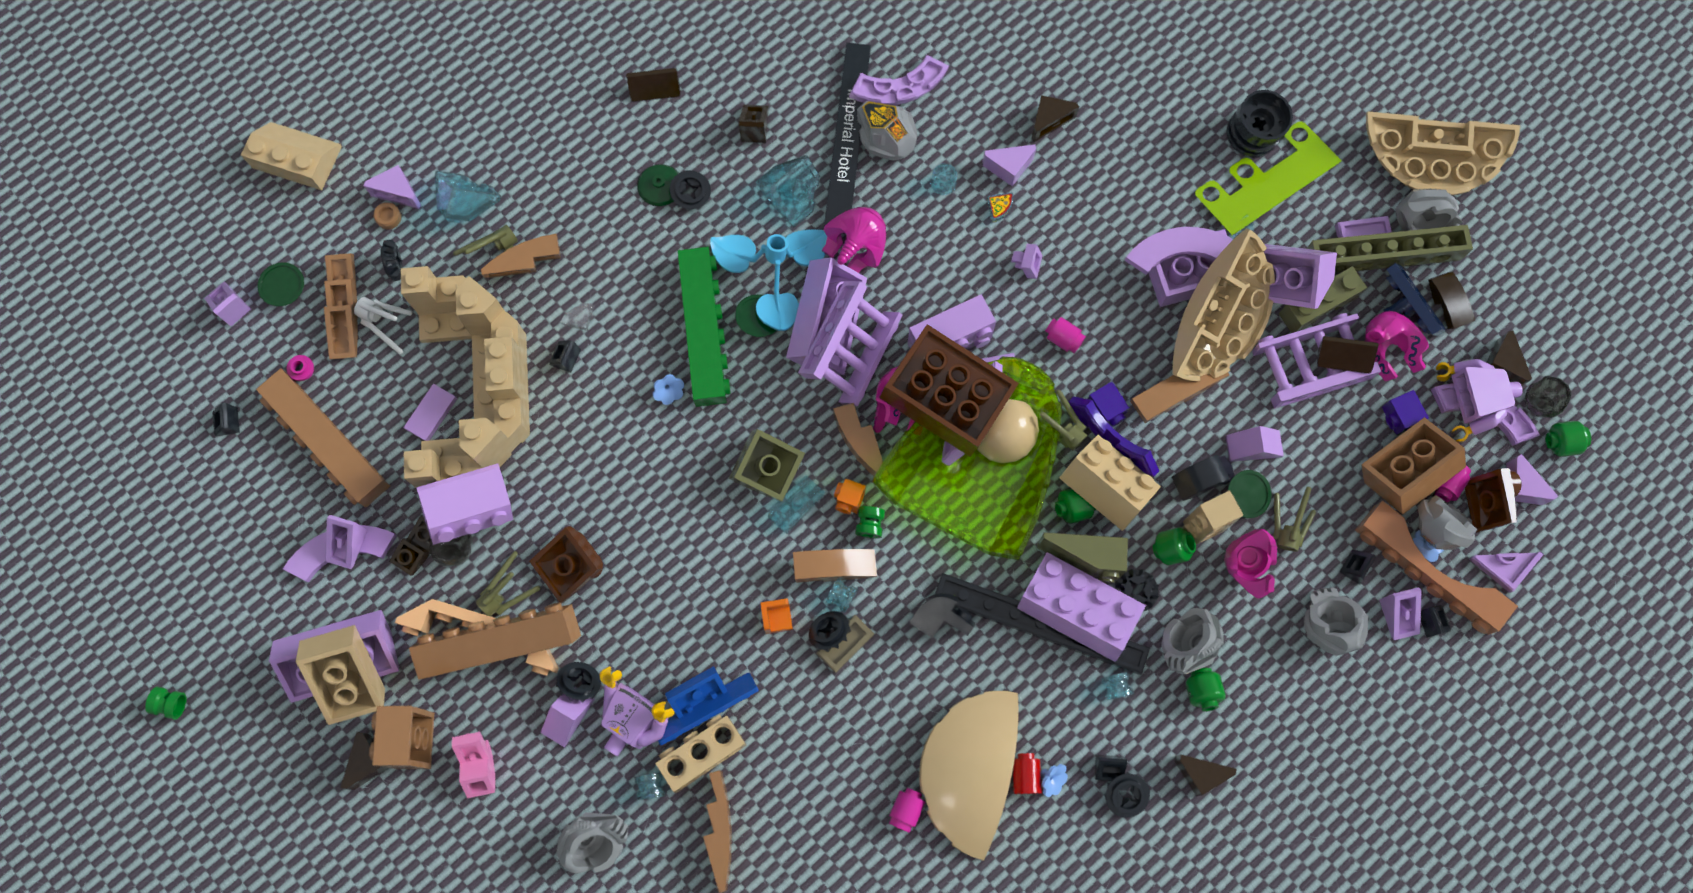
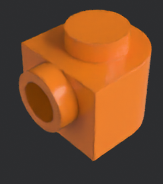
(849, 496)

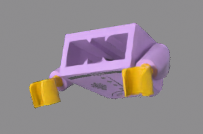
(1481, 393)
(630, 715)

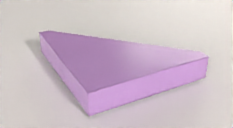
(1507, 568)

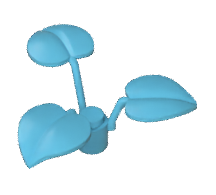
(736, 251)

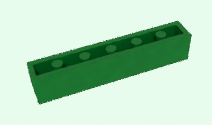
(702, 327)

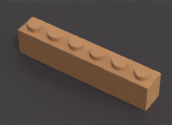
(323, 438)
(495, 641)

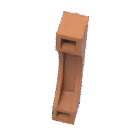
(1389, 533)

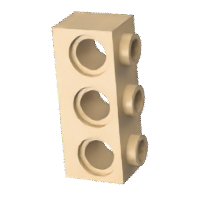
(1213, 517)
(695, 768)

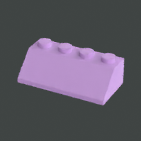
(818, 294)
(373, 632)

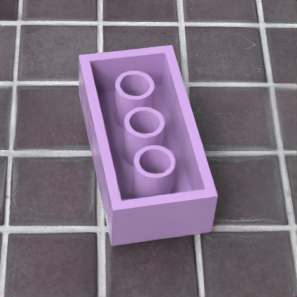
(1081, 607)

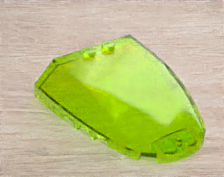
(975, 497)

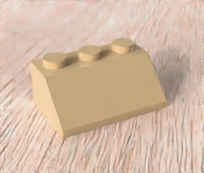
(291, 154)

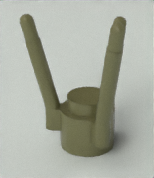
(501, 238)
(1071, 435)
(1291, 536)
(491, 599)

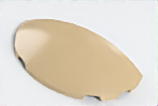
(1440, 152)
(1225, 310)
(970, 769)

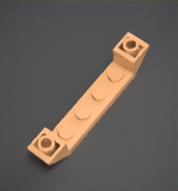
(421, 619)

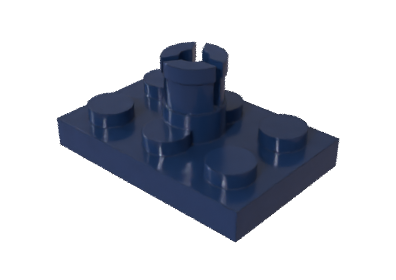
(1412, 302)

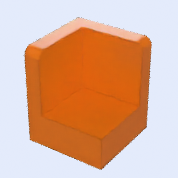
(776, 616)

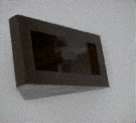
(1052, 114)
(753, 123)
(1509, 357)
(360, 766)
(1203, 775)

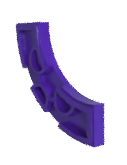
(1091, 418)

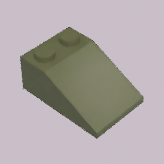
(1095, 555)

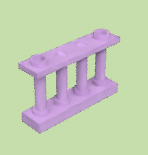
(829, 337)
(1311, 385)

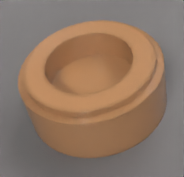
(387, 215)

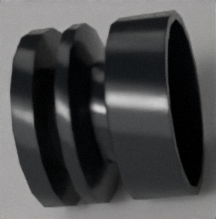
(1259, 123)

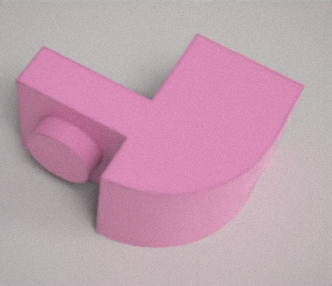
(476, 764)

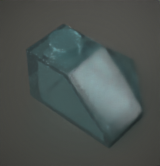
(791, 188)
(462, 198)

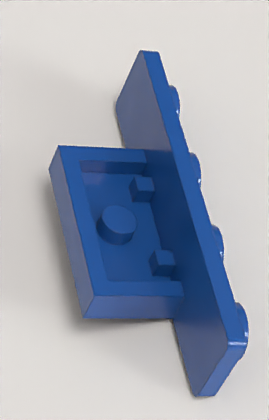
(702, 699)

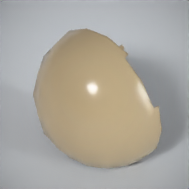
(1011, 434)

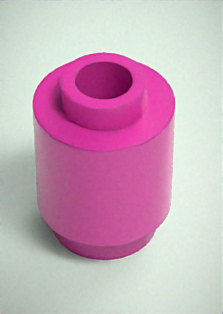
(1065, 335)
(1454, 487)
(906, 810)

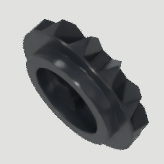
(694, 180)
(391, 260)
(1138, 577)
(823, 625)
(570, 673)
(1128, 807)

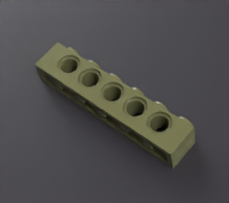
(1401, 247)

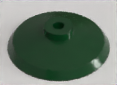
(655, 183)
(280, 284)
(748, 320)
(1251, 492)

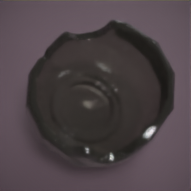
(1548, 397)
(452, 552)

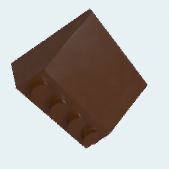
(948, 390)

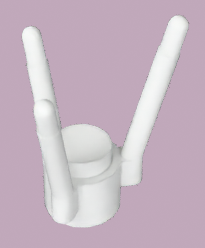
(372, 311)

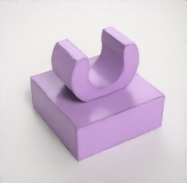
(1028, 261)

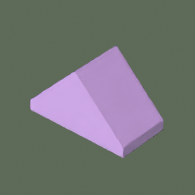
(1009, 162)
(393, 187)
(227, 304)
(1254, 444)
(1534, 488)
(343, 541)
(1403, 613)
(564, 718)

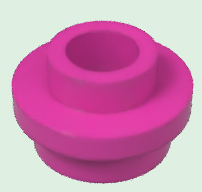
(305, 373)

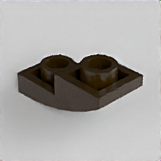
(1453, 299)
(414, 549)

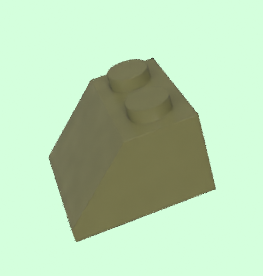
(766, 465)

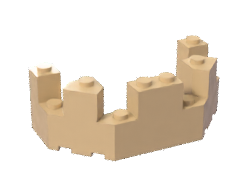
(464, 310)

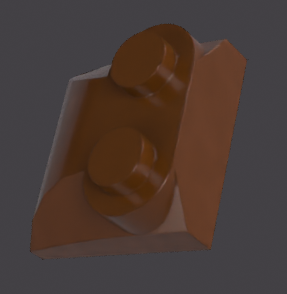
(1493, 499)
(567, 563)

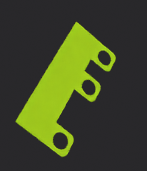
(1269, 189)

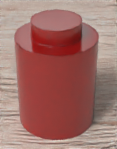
(1027, 774)

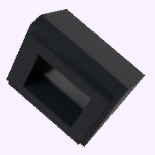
(565, 355)
(225, 420)
(1357, 565)
(1434, 621)
(1108, 766)

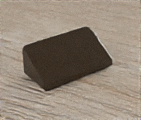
(653, 84)
(1347, 354)

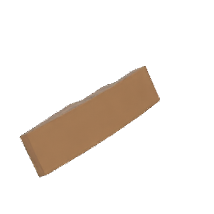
(341, 301)
(1170, 394)
(719, 843)

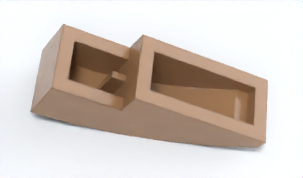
(523, 256)
(858, 439)
(834, 564)

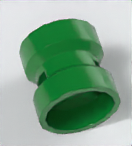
(870, 522)
(163, 702)

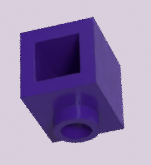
(1110, 404)
(1404, 412)

